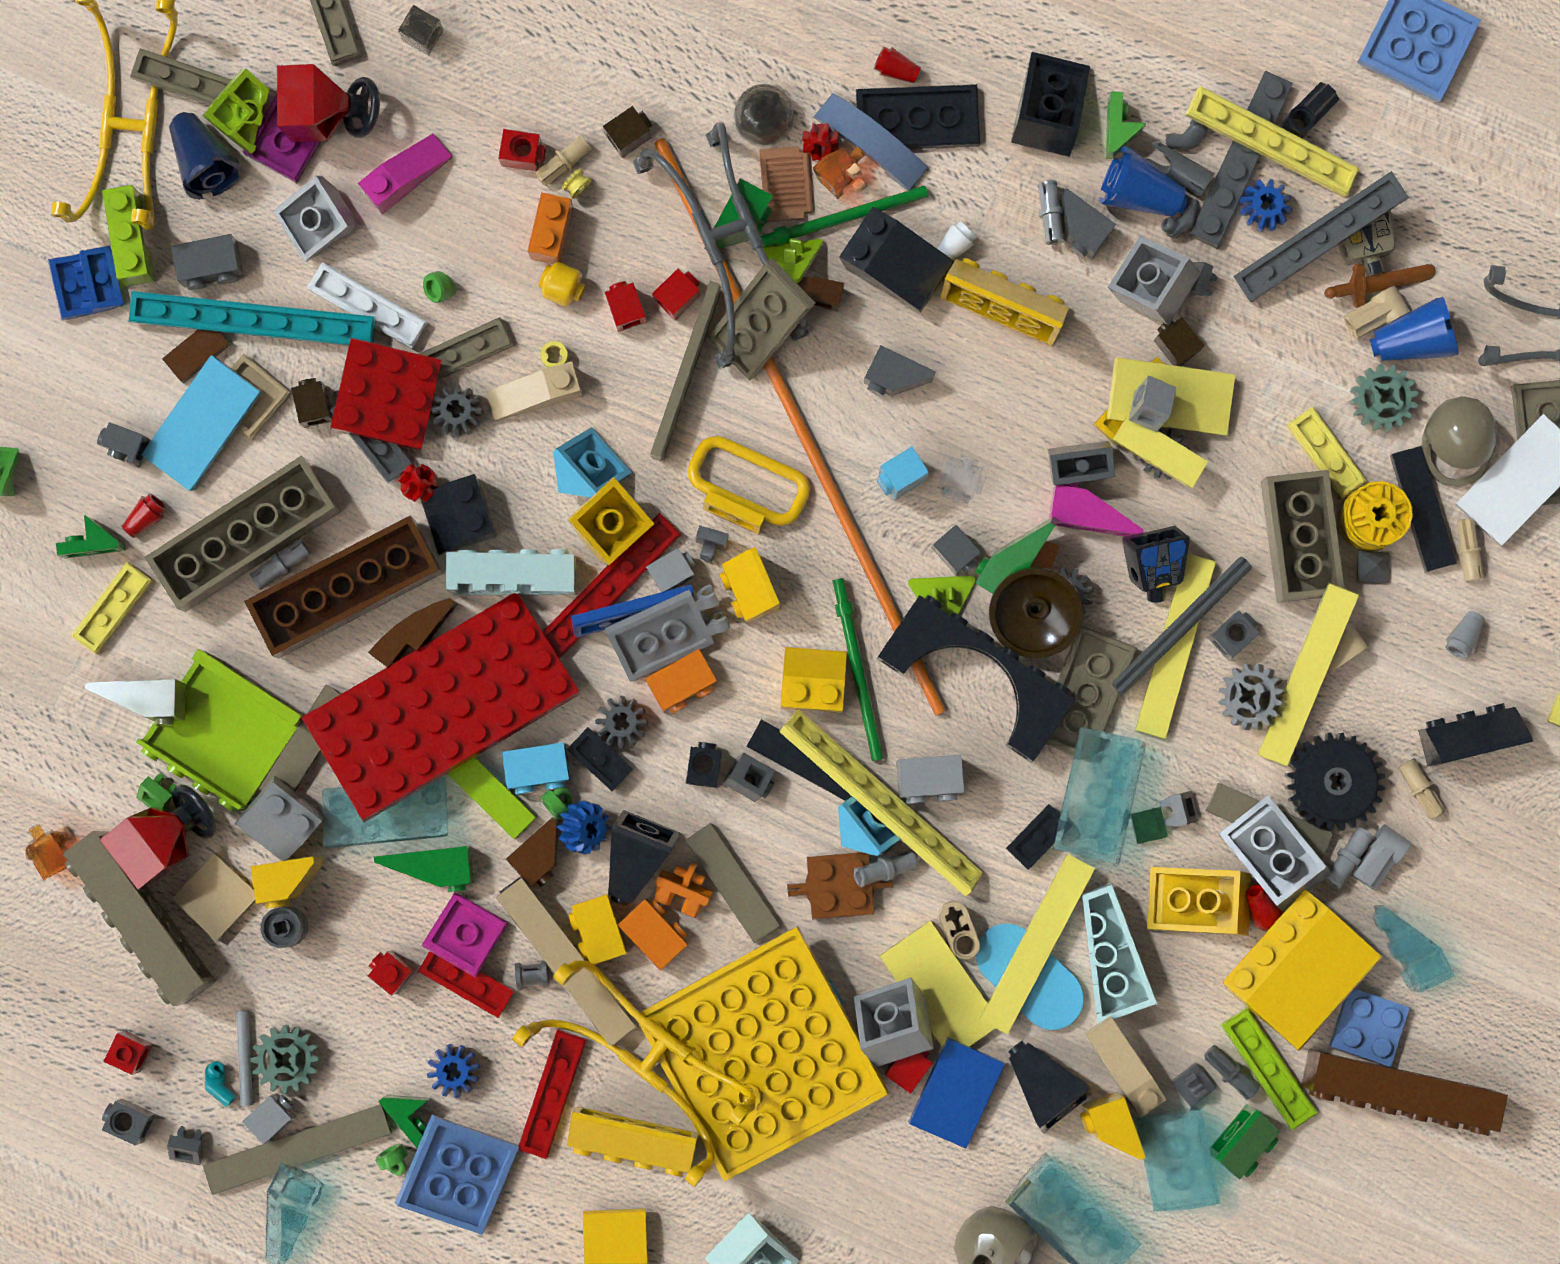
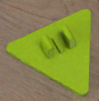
(795, 256)
(947, 590)

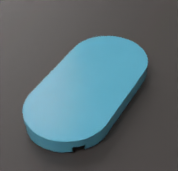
(1056, 995)

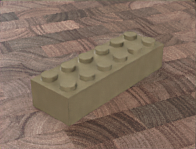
(242, 534)
(141, 922)

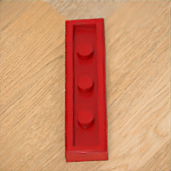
(552, 1094)

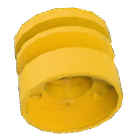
(1358, 521)

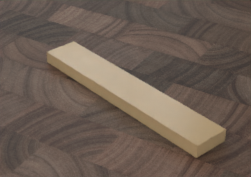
(556, 950)

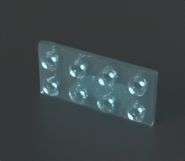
(414, 818)

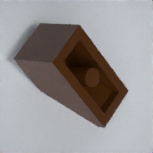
(537, 855)

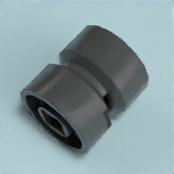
(284, 927)

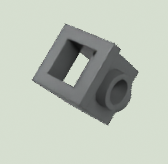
(123, 443)
(749, 767)

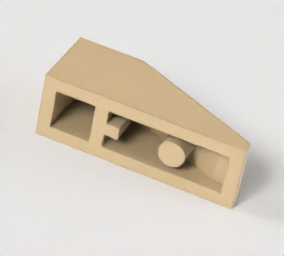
(535, 391)
(1125, 1067)

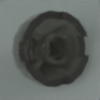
(763, 115)

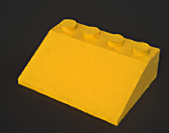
(1004, 301)
(1301, 970)

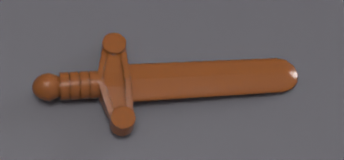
(1361, 285)

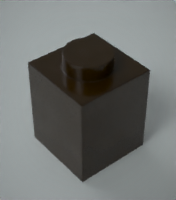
(628, 131)
(1178, 342)
(311, 403)

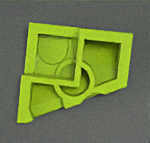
(239, 109)

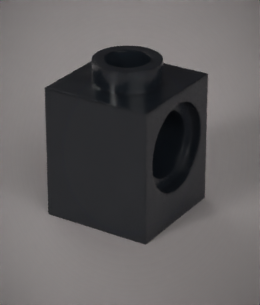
(708, 779)

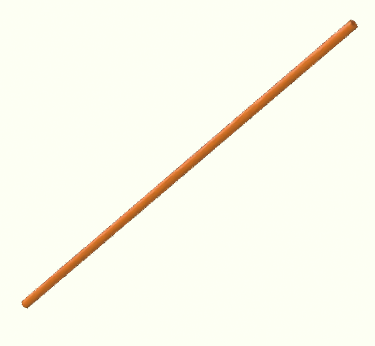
(823, 474)

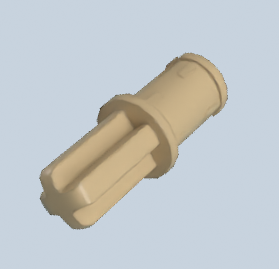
(563, 160)
(1469, 550)
(1421, 788)

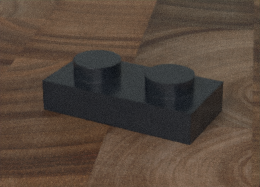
(600, 759)
(1035, 838)

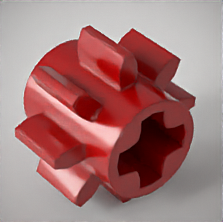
(820, 141)
(418, 482)

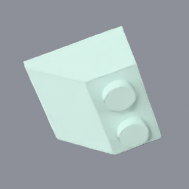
(751, 1244)

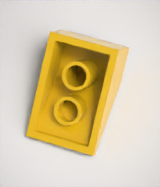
(1199, 901)

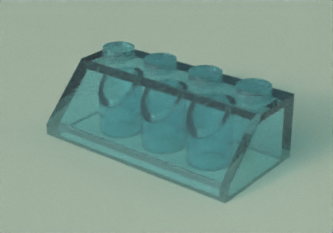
(1099, 795)
(1070, 1216)

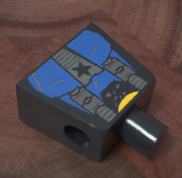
(1156, 560)

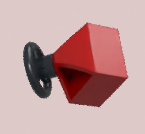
(314, 105)
(156, 840)

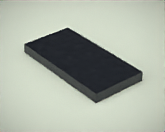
(925, 114)

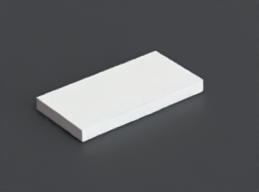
(1516, 482)

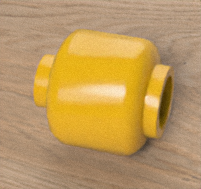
(561, 284)

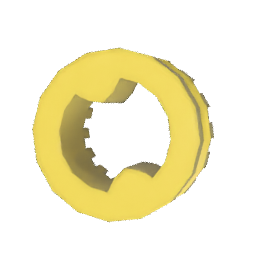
(576, 184)
(550, 345)

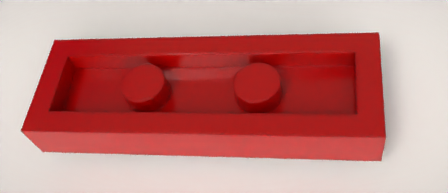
(481, 991)

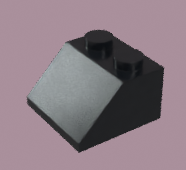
(458, 515)

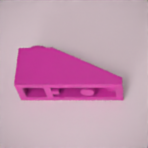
(404, 172)
(1085, 511)

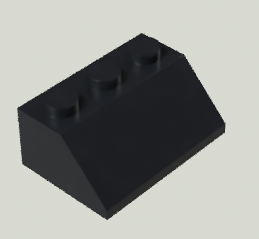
(1473, 734)

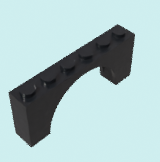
(1038, 702)

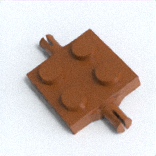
(833, 888)

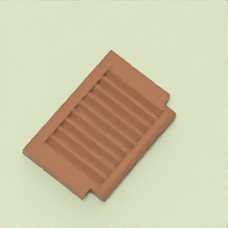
(787, 178)

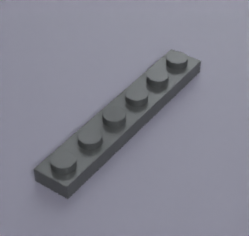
(1238, 165)
(1321, 236)

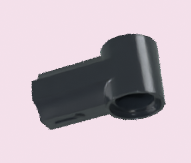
(1311, 109)

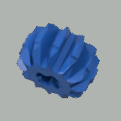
(1274, 213)
(583, 827)
(444, 1075)

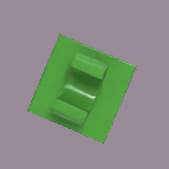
(153, 794)

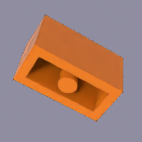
(550, 228)
(681, 682)
(654, 933)

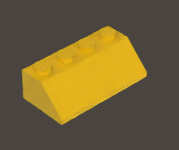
(632, 1140)

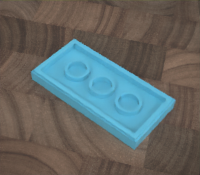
(201, 423)

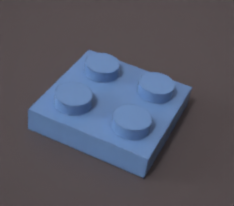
(1369, 1027)

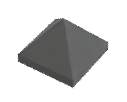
(1372, 566)

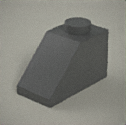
(1084, 225)
(895, 373)

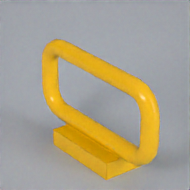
(737, 508)

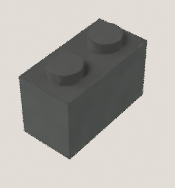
(207, 261)
(1081, 463)

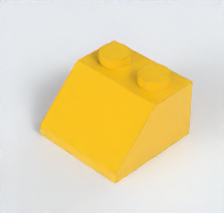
(610, 522)
(750, 586)
(813, 680)
(283, 880)
(1112, 1124)

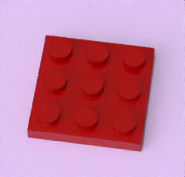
(385, 394)

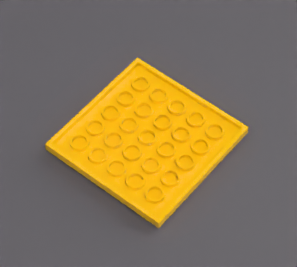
(779, 1034)

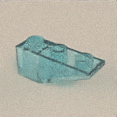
(1419, 956)
(287, 1210)

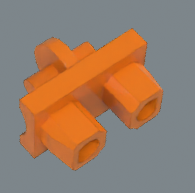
(671, 884)

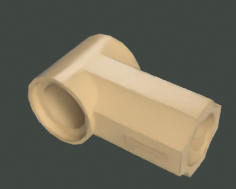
(1379, 311)

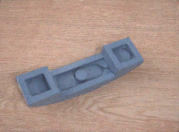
(873, 140)

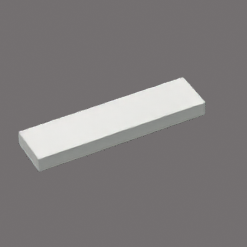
(360, 300)

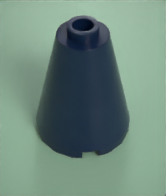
(201, 157)

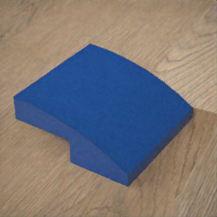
(85, 283)

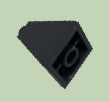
(636, 854)
(1046, 1085)

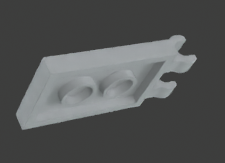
(666, 632)

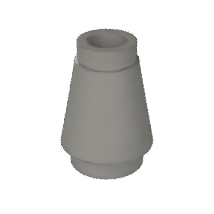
(1465, 636)

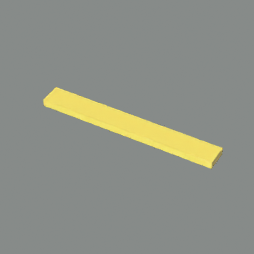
(881, 802)

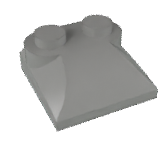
(315, 217)

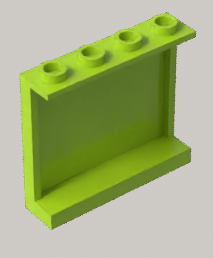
(228, 733)

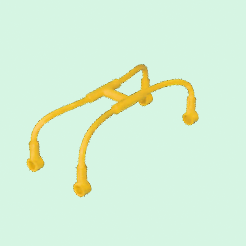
(109, 122)
(644, 1068)

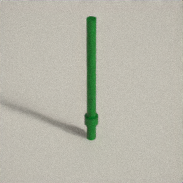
(783, 235)
(844, 610)

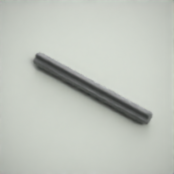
(1181, 625)

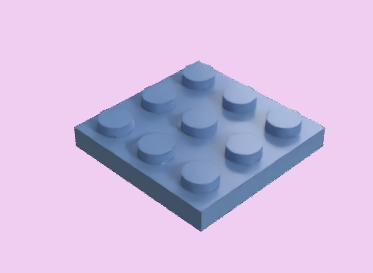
(1419, 44)
(456, 1174)

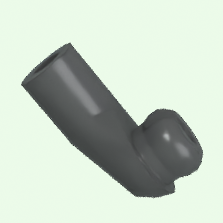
(1189, 139)
(1178, 226)

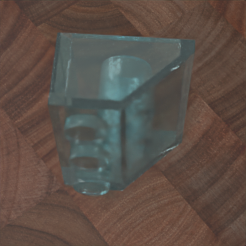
(1177, 1160)

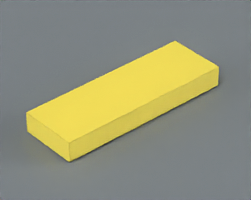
(1161, 452)
(1326, 452)
(112, 608)

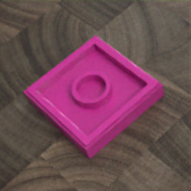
(464, 934)

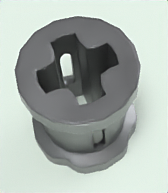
(531, 975)

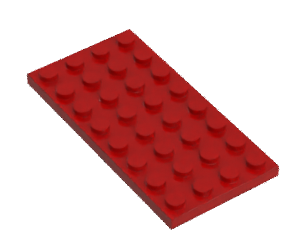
(440, 706)

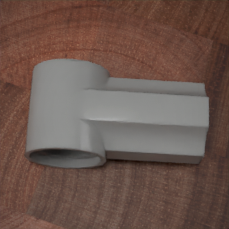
(1384, 851)

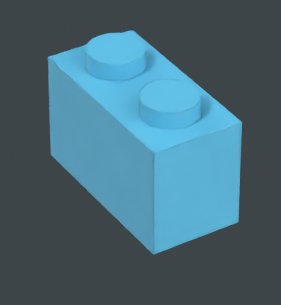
(902, 473)
(536, 767)

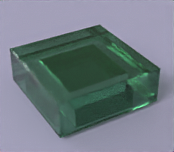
(1148, 825)

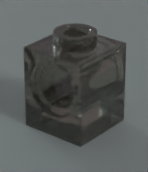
(420, 30)

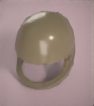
(1461, 436)
(995, 1236)

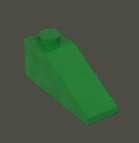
(1013, 556)
(438, 867)

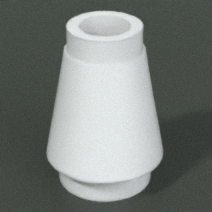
(957, 241)

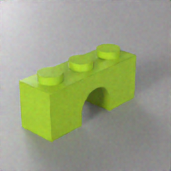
(129, 250)

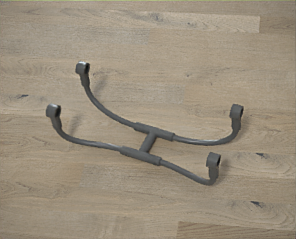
(717, 137)
(1492, 353)

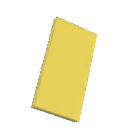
(1200, 397)
(950, 994)

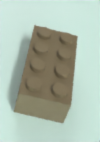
(1301, 535)

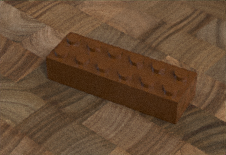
(343, 587)
(1398, 1089)

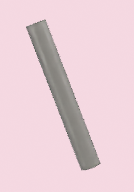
(244, 1056)

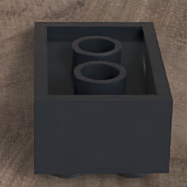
(1051, 104)
(895, 259)

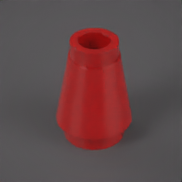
(895, 65)
(144, 515)
(1262, 908)

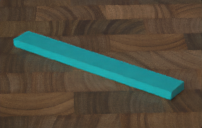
(250, 319)

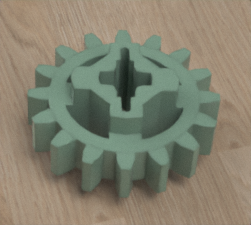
(1374, 390)
(275, 1049)

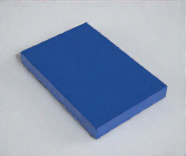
(956, 1092)

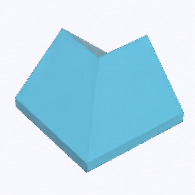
(587, 465)
(863, 831)

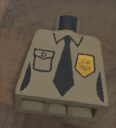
(1370, 245)

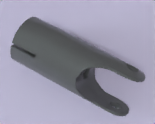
(1183, 170)

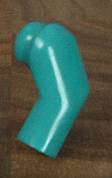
(216, 1083)

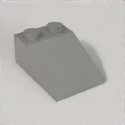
(1275, 853)

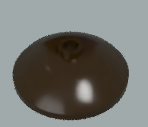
(1030, 631)

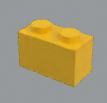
(598, 929)

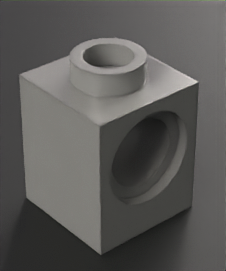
(1152, 403)
(672, 570)
(270, 1117)

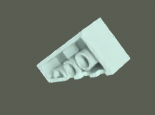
(511, 573)
(1115, 963)

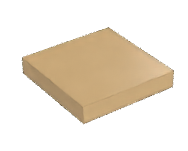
(267, 404)
(215, 897)

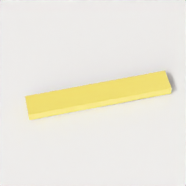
(1272, 141)
(1170, 668)
(1308, 673)
(1037, 943)

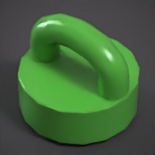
(438, 287)
(554, 804)
(390, 1157)

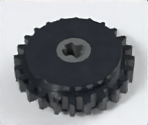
(1356, 778)

